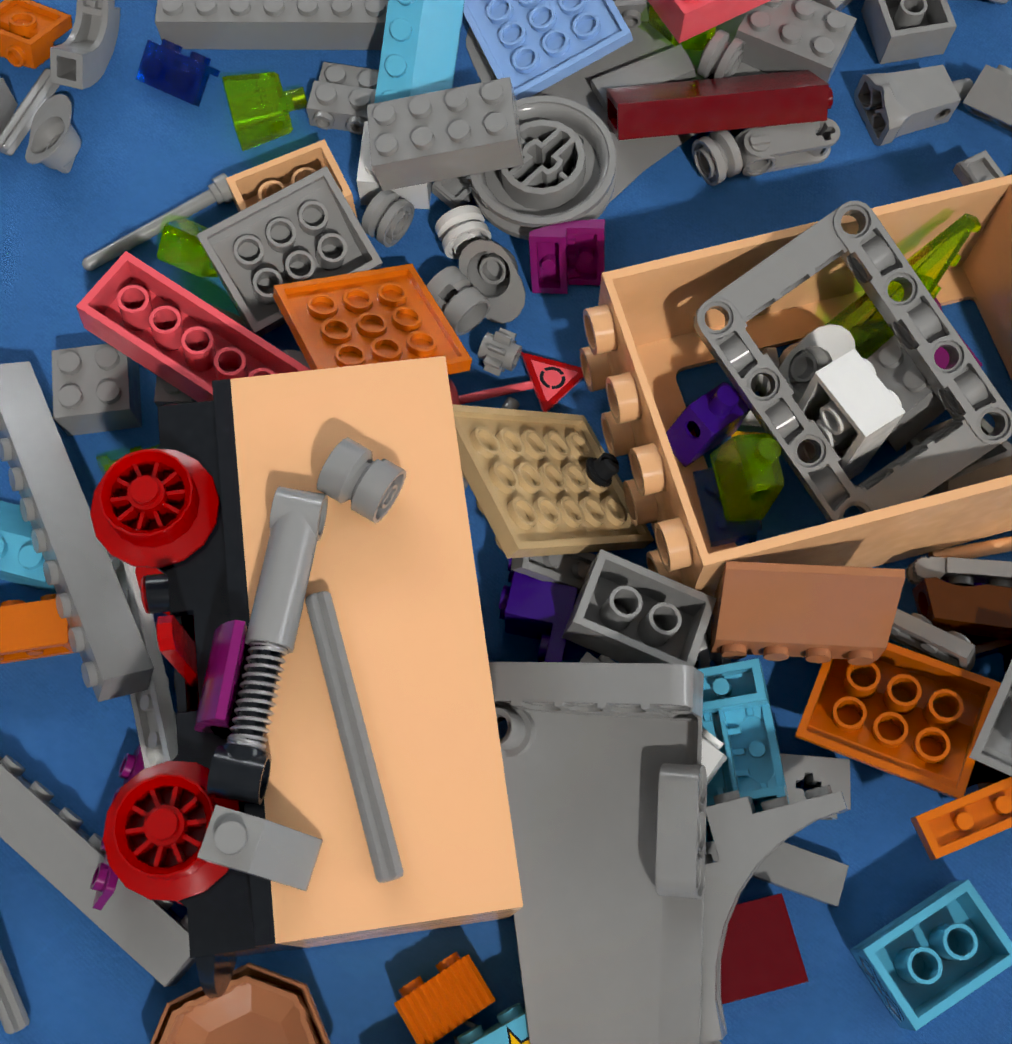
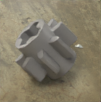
(499, 351)

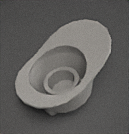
(52, 136)
(496, 276)

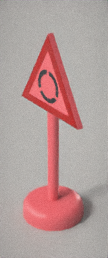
(547, 377)

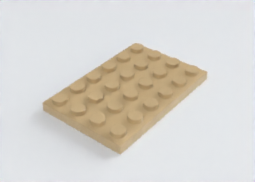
(536, 484)

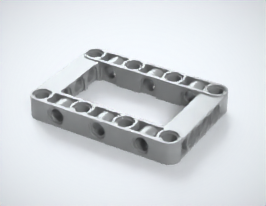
(916, 324)

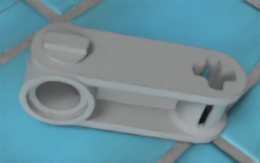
(786, 146)

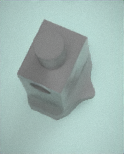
(907, 101)

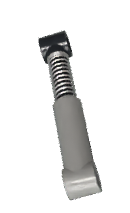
(296, 523)

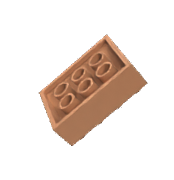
(804, 611)

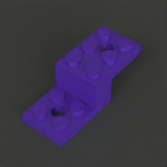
(538, 612)

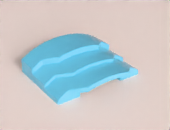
(741, 717)

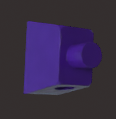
(717, 416)

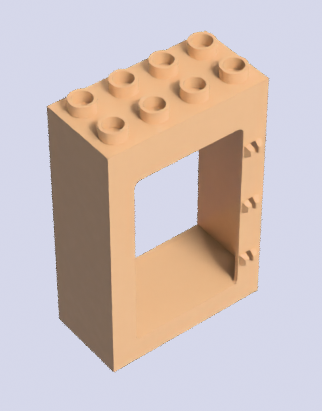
(648, 335)

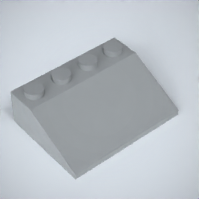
(283, 240)

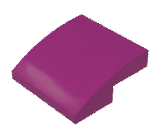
(567, 255)
(222, 677)

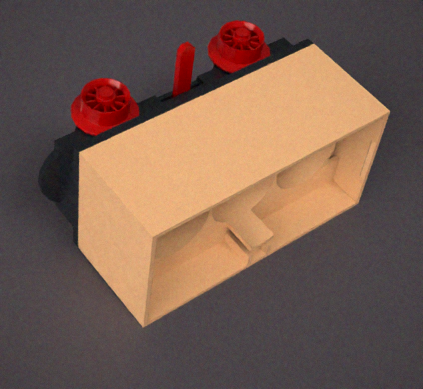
(414, 641)

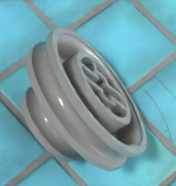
(564, 171)

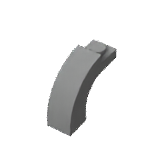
(89, 47)

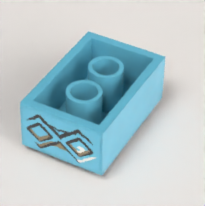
(934, 954)

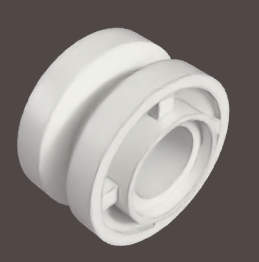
(460, 228)

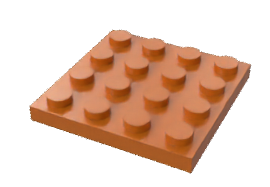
(369, 320)

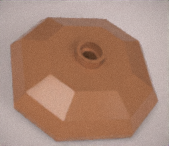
(253, 1010)

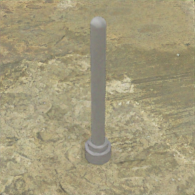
(217, 192)

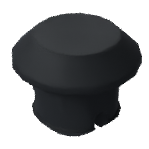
(602, 469)

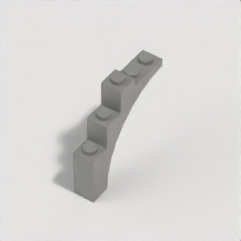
(742, 844)

